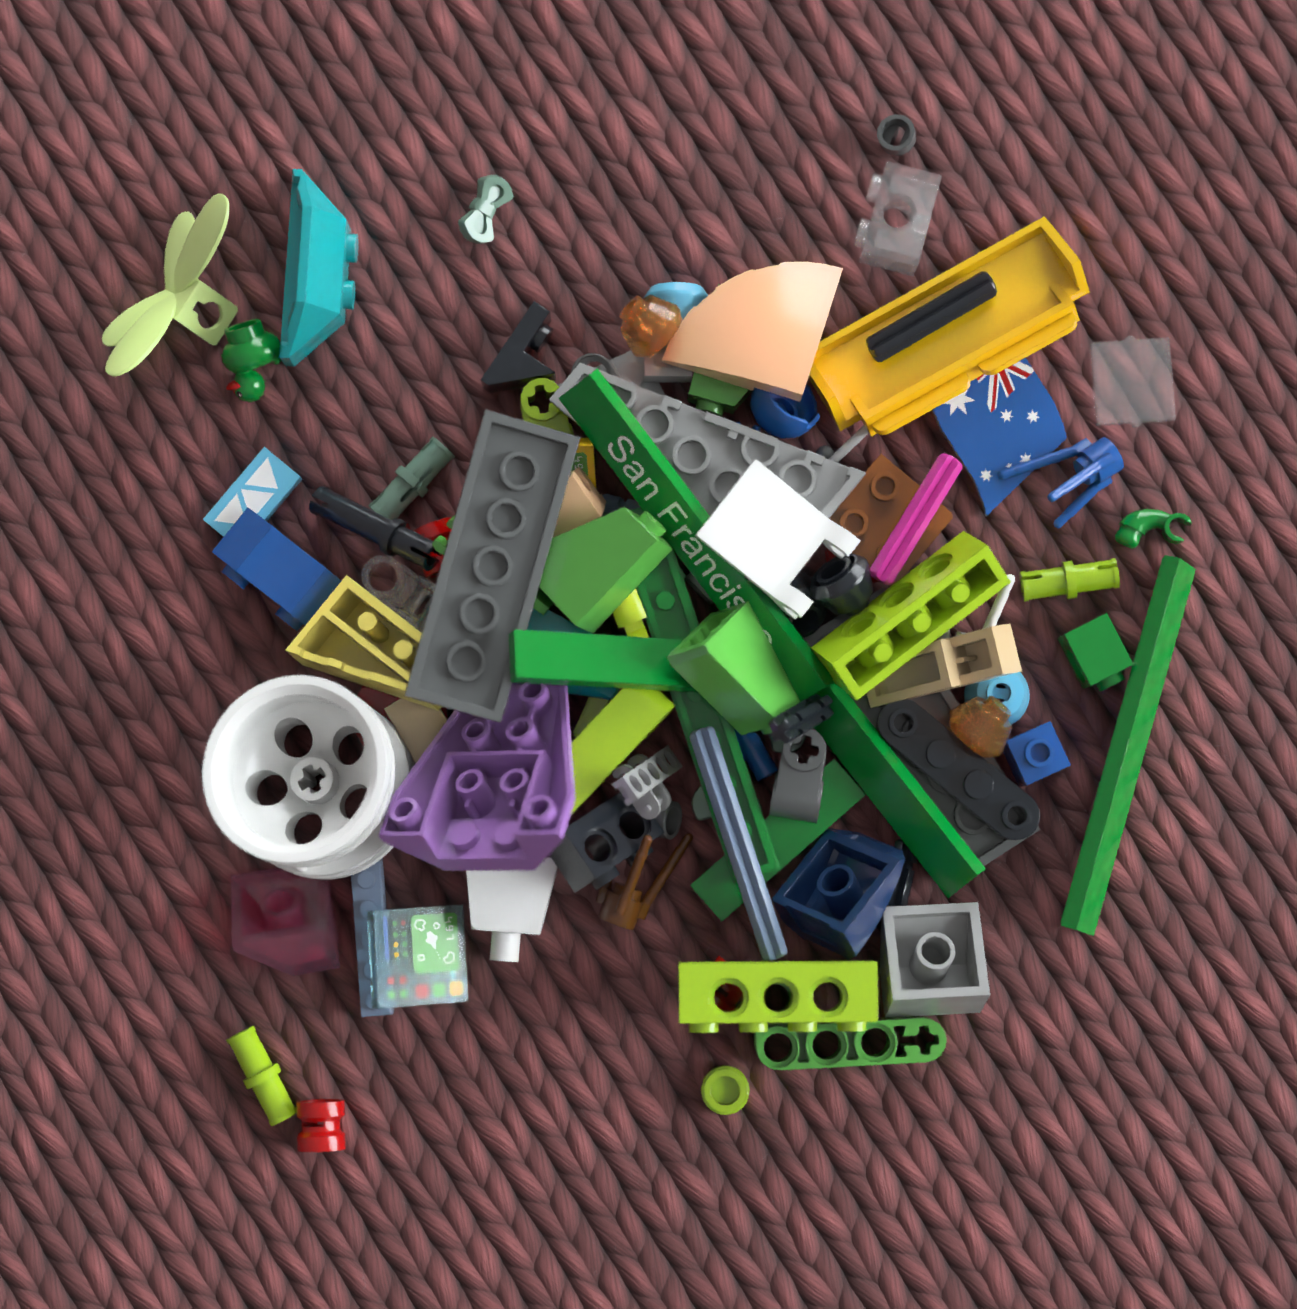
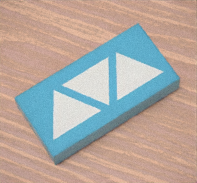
(260, 487)

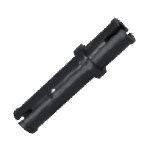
(391, 535)

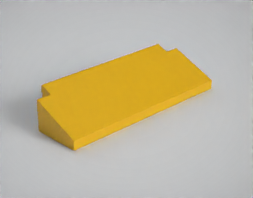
(1033, 307)

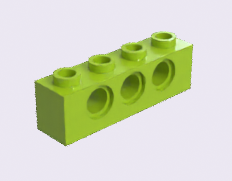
(911, 614)
(854, 978)

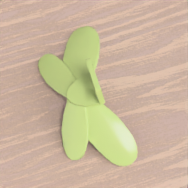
(187, 254)

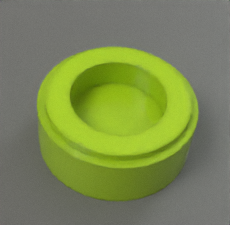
(725, 1089)

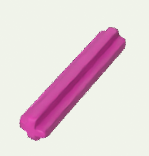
(915, 519)

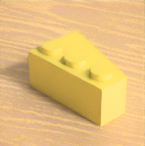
(359, 641)

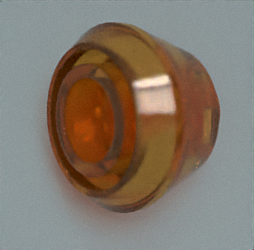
(649, 324)
(982, 725)

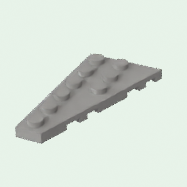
(716, 452)

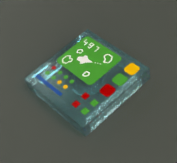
(417, 956)

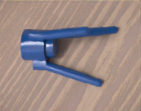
(1094, 466)

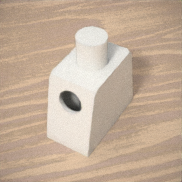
(510, 905)

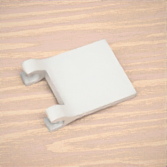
(771, 535)

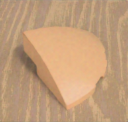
(759, 328)

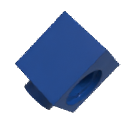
(1035, 754)

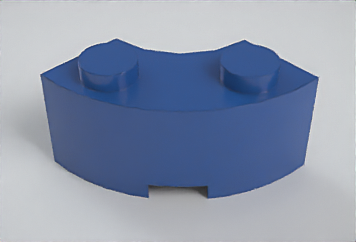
(275, 566)

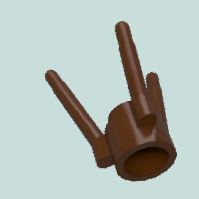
(623, 903)

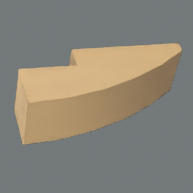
(951, 665)

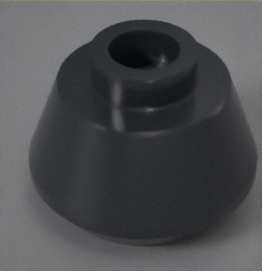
(843, 585)

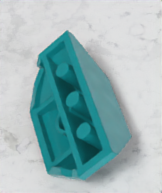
(315, 272)

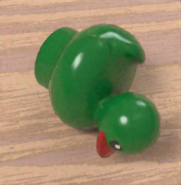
(246, 350)

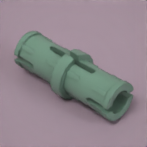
(412, 480)

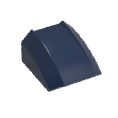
(840, 890)

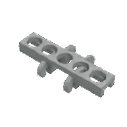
(644, 783)

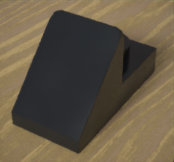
(513, 364)

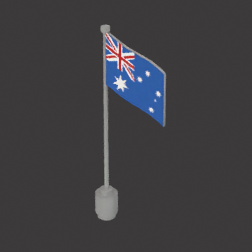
(990, 428)

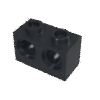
(603, 838)

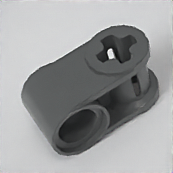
(798, 785)

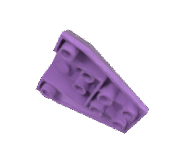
(490, 789)

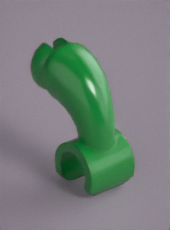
(1141, 521)

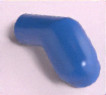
(756, 755)

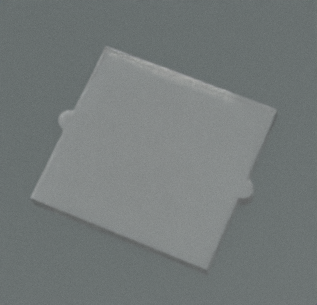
(1132, 381)

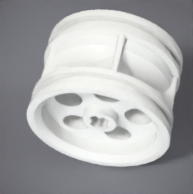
(250, 747)

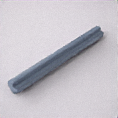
(738, 843)

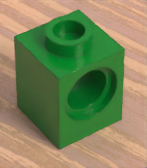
(1096, 653)

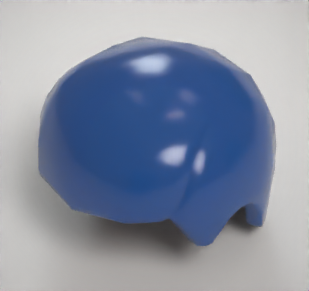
(784, 416)

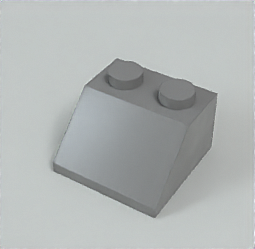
(932, 960)

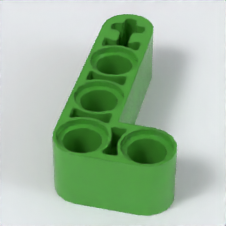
(849, 1046)

